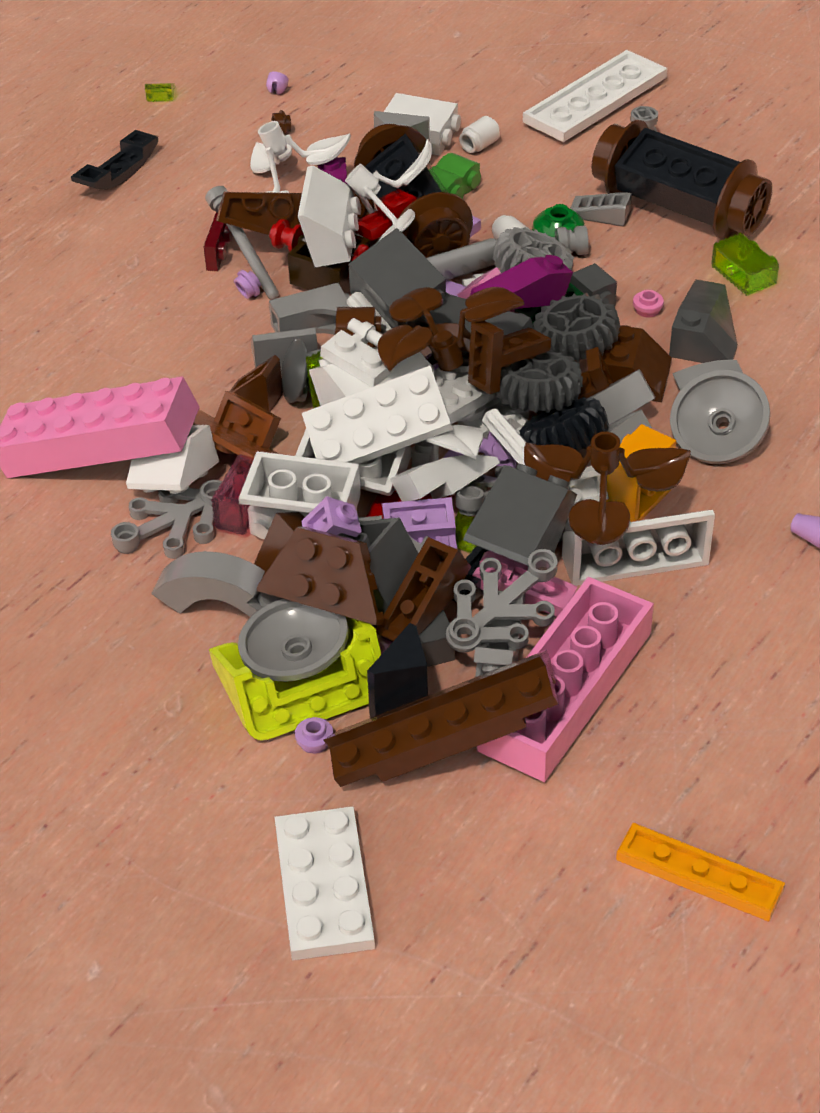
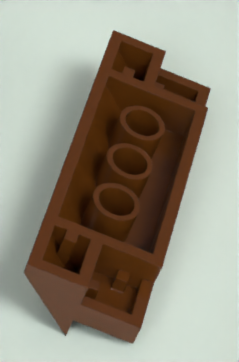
(444, 722)

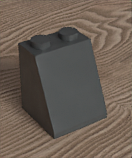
(391, 271)
(522, 514)
(390, 556)

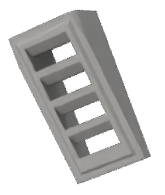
(604, 208)

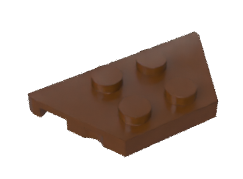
(325, 574)

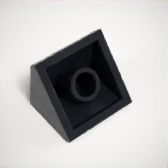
(398, 674)

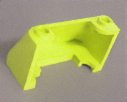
(277, 707)

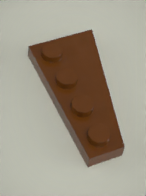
(258, 209)

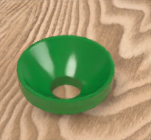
(556, 217)

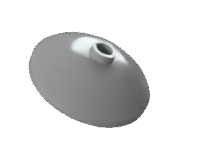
(716, 399)
(291, 641)

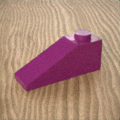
(534, 281)

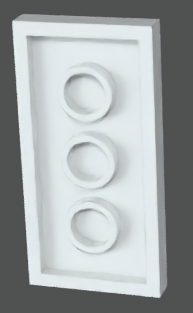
(378, 419)
(323, 883)

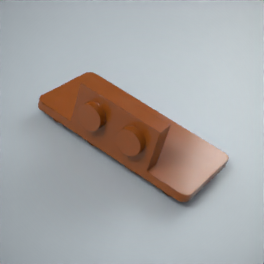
(240, 426)

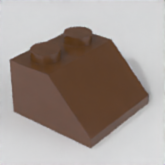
(639, 351)

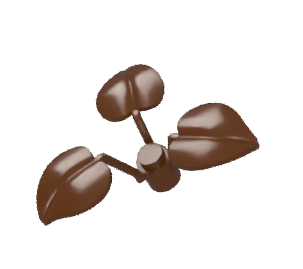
(406, 341)
(601, 520)

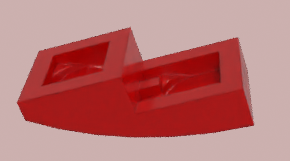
(377, 223)

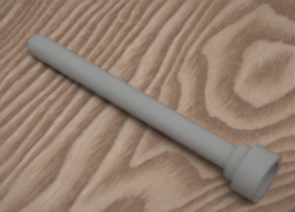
(213, 199)

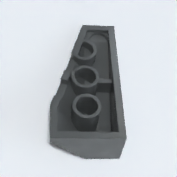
(704, 325)

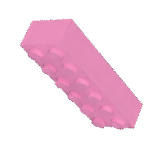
(97, 427)
(588, 654)

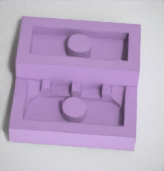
(425, 518)

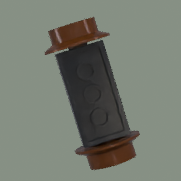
(682, 178)
(440, 218)

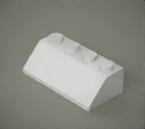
(644, 549)

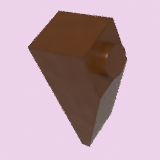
(424, 589)

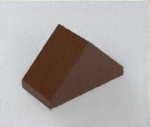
(262, 384)

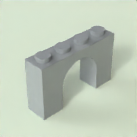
(308, 310)

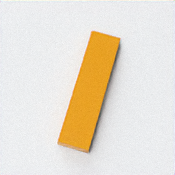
(700, 871)

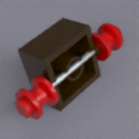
(300, 263)

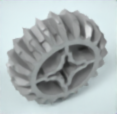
(521, 244)

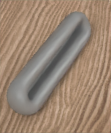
(464, 259)

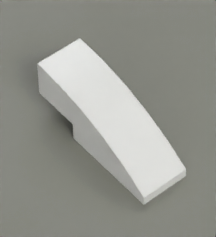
(441, 476)

